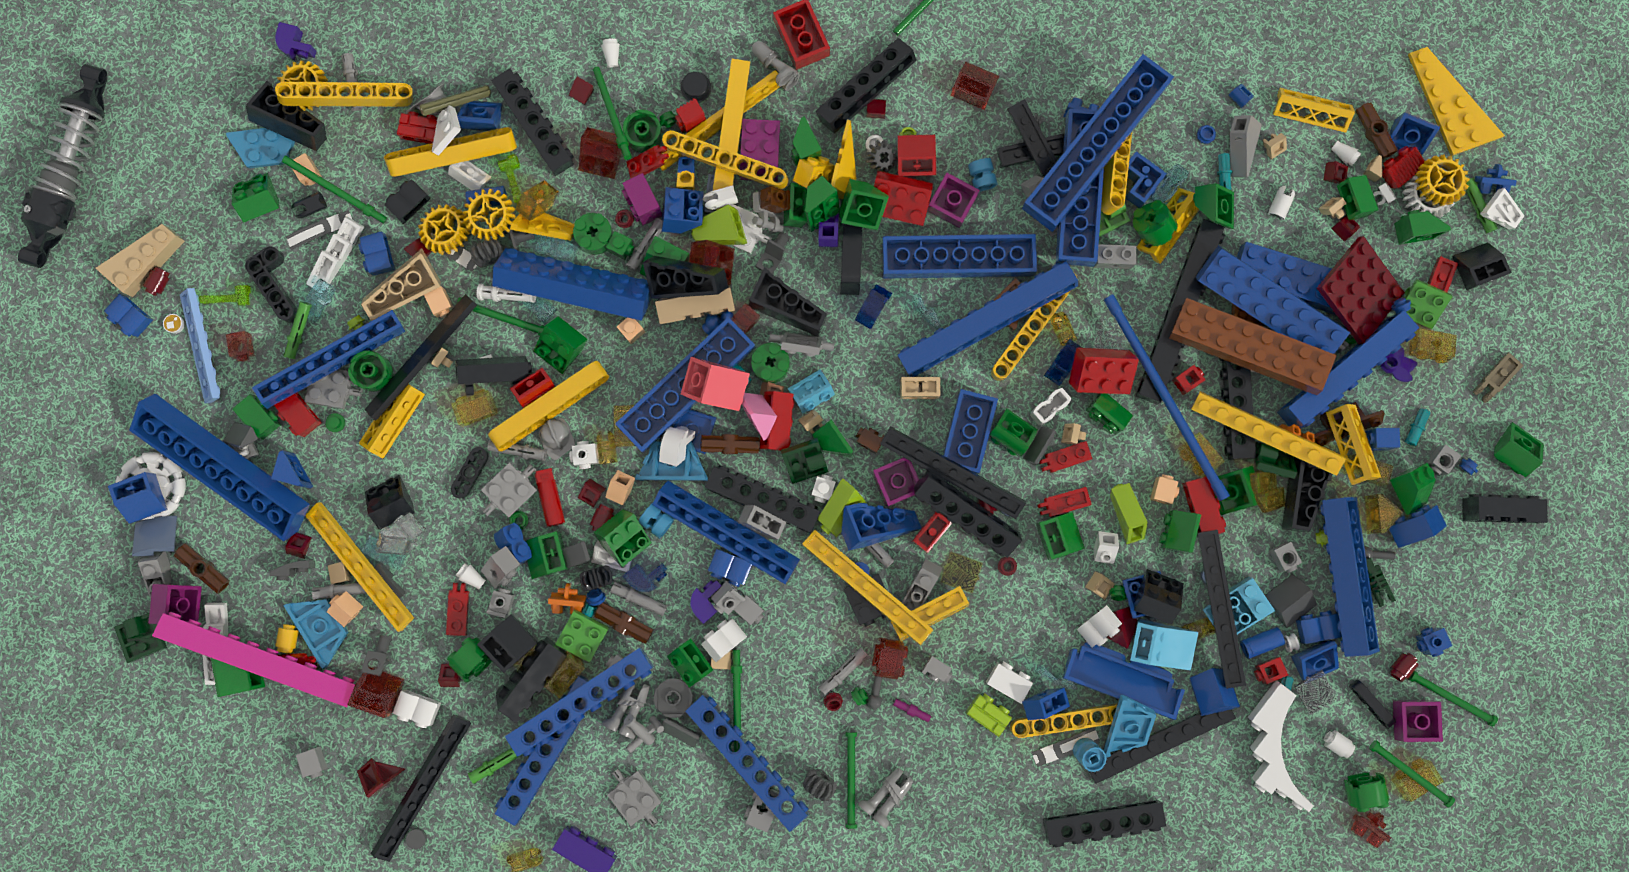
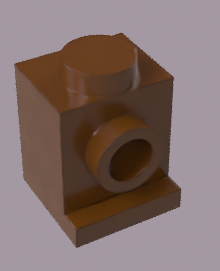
(774, 199)
(869, 439)

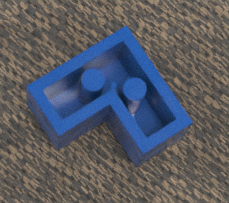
(1146, 179)
(1420, 526)

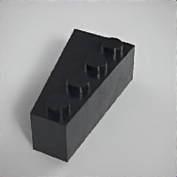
(285, 120)
(682, 279)
(786, 304)
(1304, 496)
(1503, 509)
(529, 679)

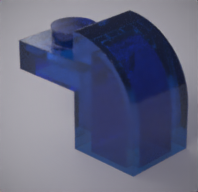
(873, 306)
(1062, 363)
(644, 582)

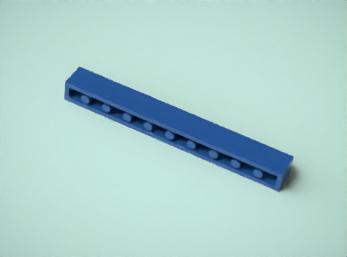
(989, 319)

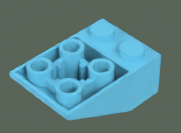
(1247, 603)
(1164, 645)

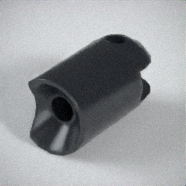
(313, 204)

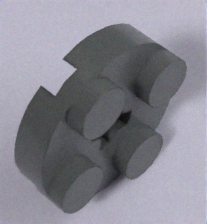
(666, 706)

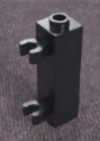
(491, 370)

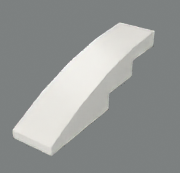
(336, 252)
(216, 617)

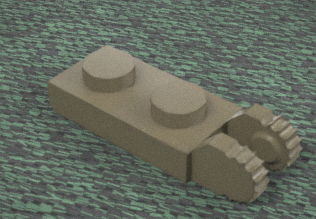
(1499, 376)

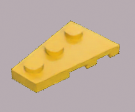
(544, 225)

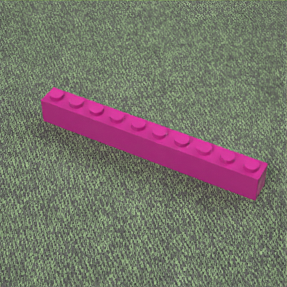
(250, 658)

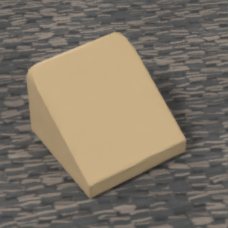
(1374, 169)
(338, 573)
(1100, 585)
(723, 663)

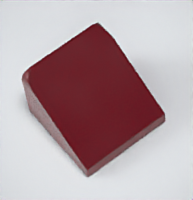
(581, 90)
(876, 109)
(1335, 172)
(1345, 228)
(415, 246)
(591, 492)
(298, 545)
(448, 677)

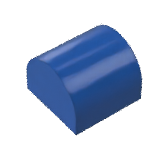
(1241, 95)

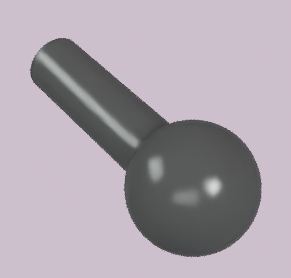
(1378, 554)
(874, 700)

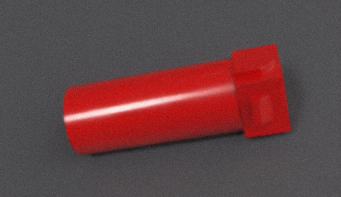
(549, 497)

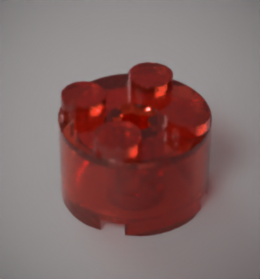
(889, 658)

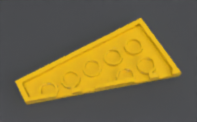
(1455, 111)

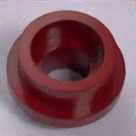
(618, 218)
(1002, 570)
(833, 701)

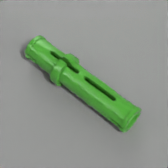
(1479, 204)
(291, 349)
(479, 773)

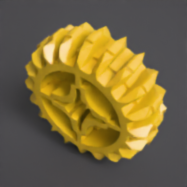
(304, 72)
(1433, 169)
(473, 216)
(440, 243)

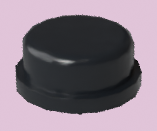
(695, 86)

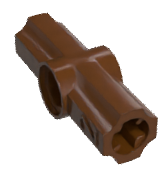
(1382, 140)
(729, 444)
(193, 560)
(623, 623)

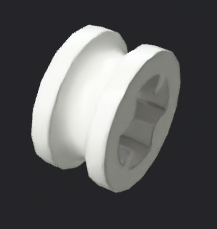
(1291, 642)

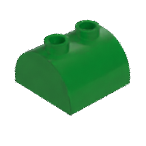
(1013, 433)

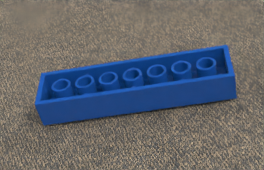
(1081, 226)
(959, 256)
(572, 284)
(1269, 302)
(1349, 369)
(664, 402)
(1350, 576)

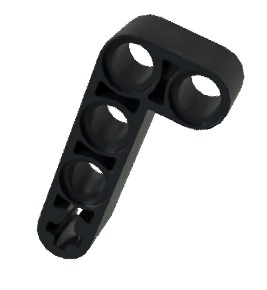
(851, 260)
(274, 288)

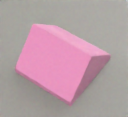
(759, 413)

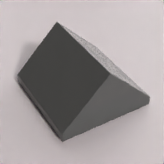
(1291, 600)

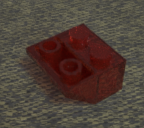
(974, 85)
(599, 153)
(714, 255)
(376, 693)

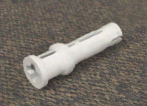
(497, 294)

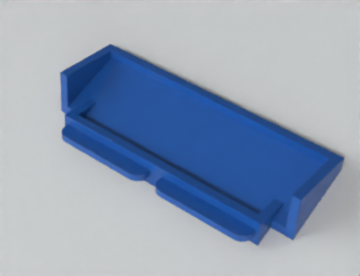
(1111, 675)

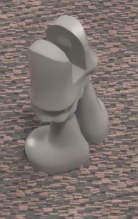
(787, 75)
(627, 699)
(896, 794)

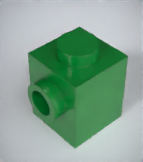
(620, 245)

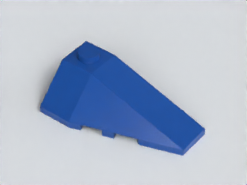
(870, 525)

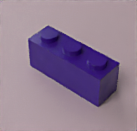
(584, 851)

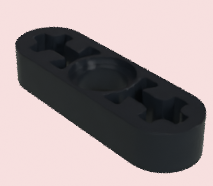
(466, 487)
(1374, 705)

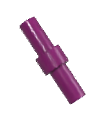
(911, 710)

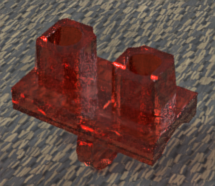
(1377, 836)

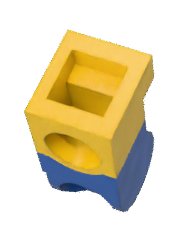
(686, 173)

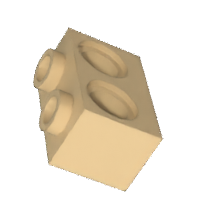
(919, 387)

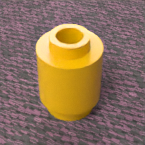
(286, 638)

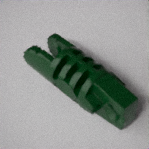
(1378, 582)

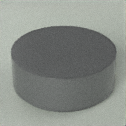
(416, 838)

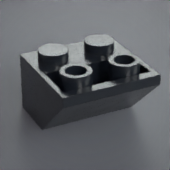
(1481, 265)
(388, 502)
(1159, 597)
(507, 643)

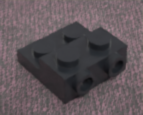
(863, 610)

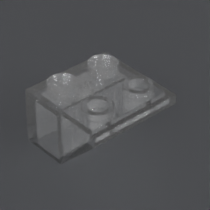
(401, 536)

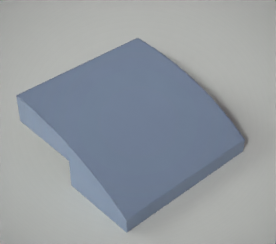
(154, 535)

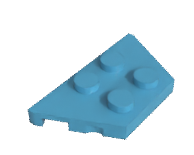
(260, 147)
(688, 470)
(317, 628)
(1129, 726)

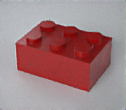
(801, 34)
(907, 197)
(1103, 371)

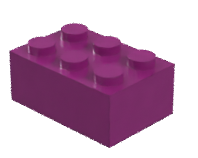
(760, 142)

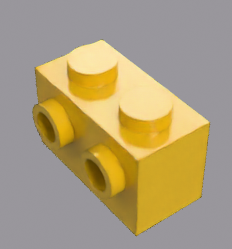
(811, 169)

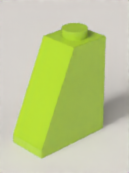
(721, 227)
(1128, 513)
(832, 514)

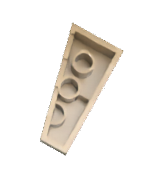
(133, 264)
(406, 284)
(694, 306)

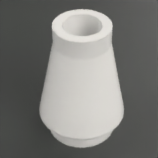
(611, 52)
(1346, 153)
(470, 576)

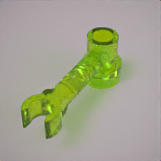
(509, 165)
(241, 296)

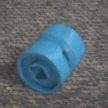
(982, 174)
(658, 526)
(1089, 754)

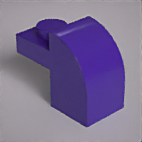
(288, 41)
(829, 232)
(700, 602)

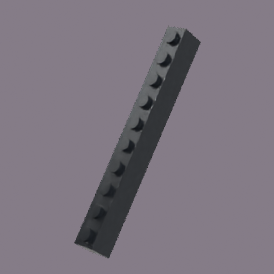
(1165, 350)

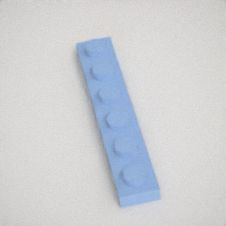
(199, 345)

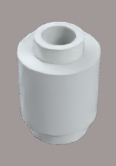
(1339, 744)

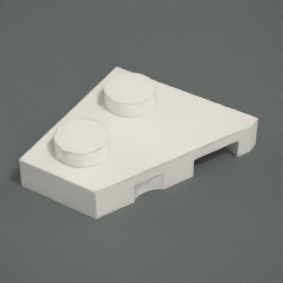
(446, 129)
(1503, 210)

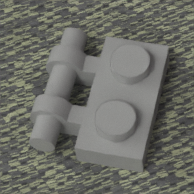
(762, 221)

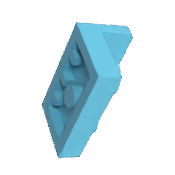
(811, 391)

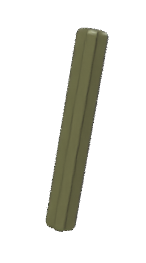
(455, 100)

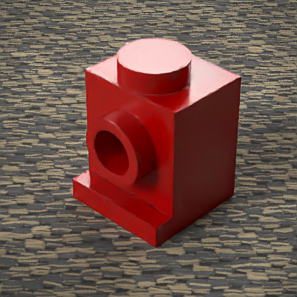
(1196, 376)
(1277, 670)

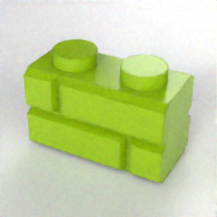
(988, 714)

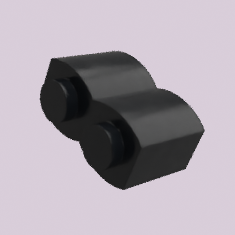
(406, 201)

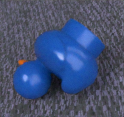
(714, 321)

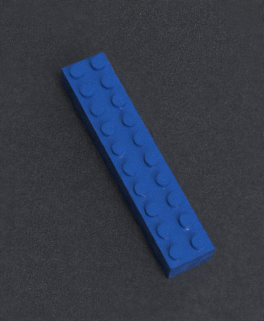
(1097, 142)
(219, 467)

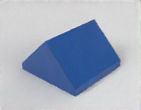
(480, 115)
(1412, 132)
(289, 470)
(1317, 658)
(1211, 692)

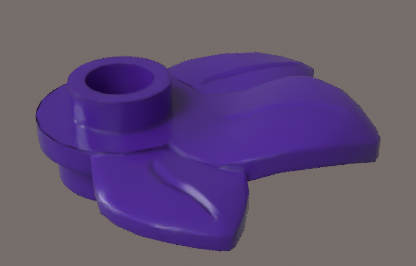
(1400, 366)

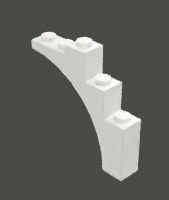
(1272, 774)

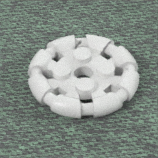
(169, 469)

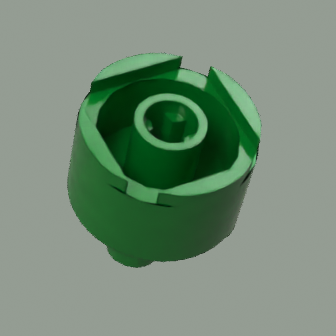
(636, 123)
(1154, 223)
(583, 230)
(771, 352)
(360, 370)
(469, 660)
(1366, 791)

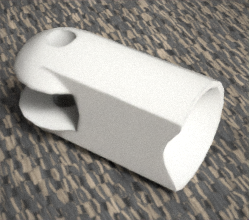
(720, 198)
(1282, 203)

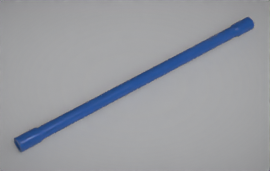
(1216, 484)

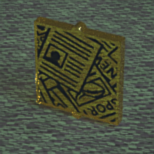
(961, 572)

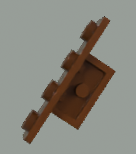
(1372, 420)

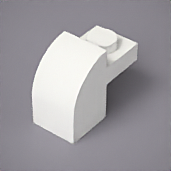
(674, 445)

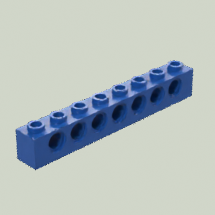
(328, 359)
(726, 532)
(698, 712)
(517, 738)
(514, 813)

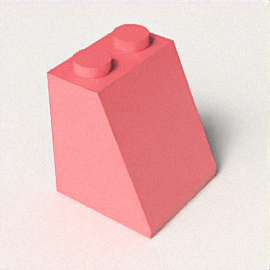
(715, 384)

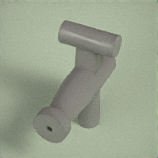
(643, 734)

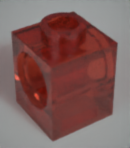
(746, 318)
(234, 340)

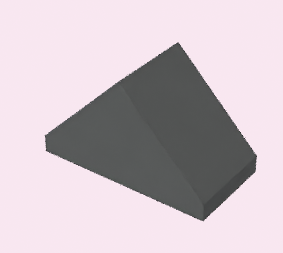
(576, 555)

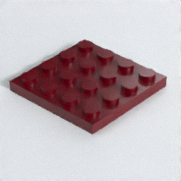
(1360, 290)

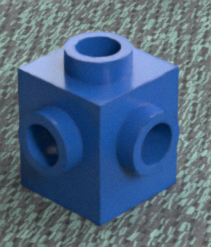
(1433, 641)

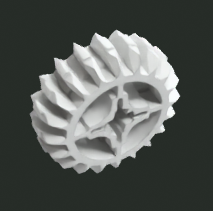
(1416, 202)

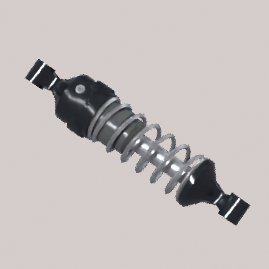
(51, 201)

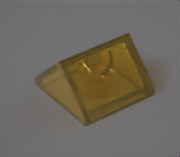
(1380, 513)

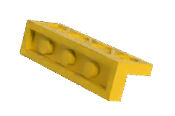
(1316, 103)
(1184, 214)
(392, 422)
(1360, 443)
(938, 609)

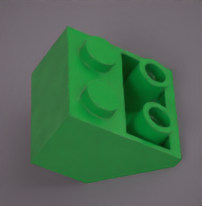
(254, 197)
(820, 203)
(559, 344)
(1109, 413)
(1060, 536)
(623, 537)
(546, 555)
(234, 680)

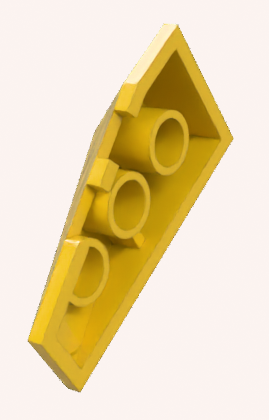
(845, 163)

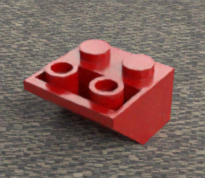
(916, 155)

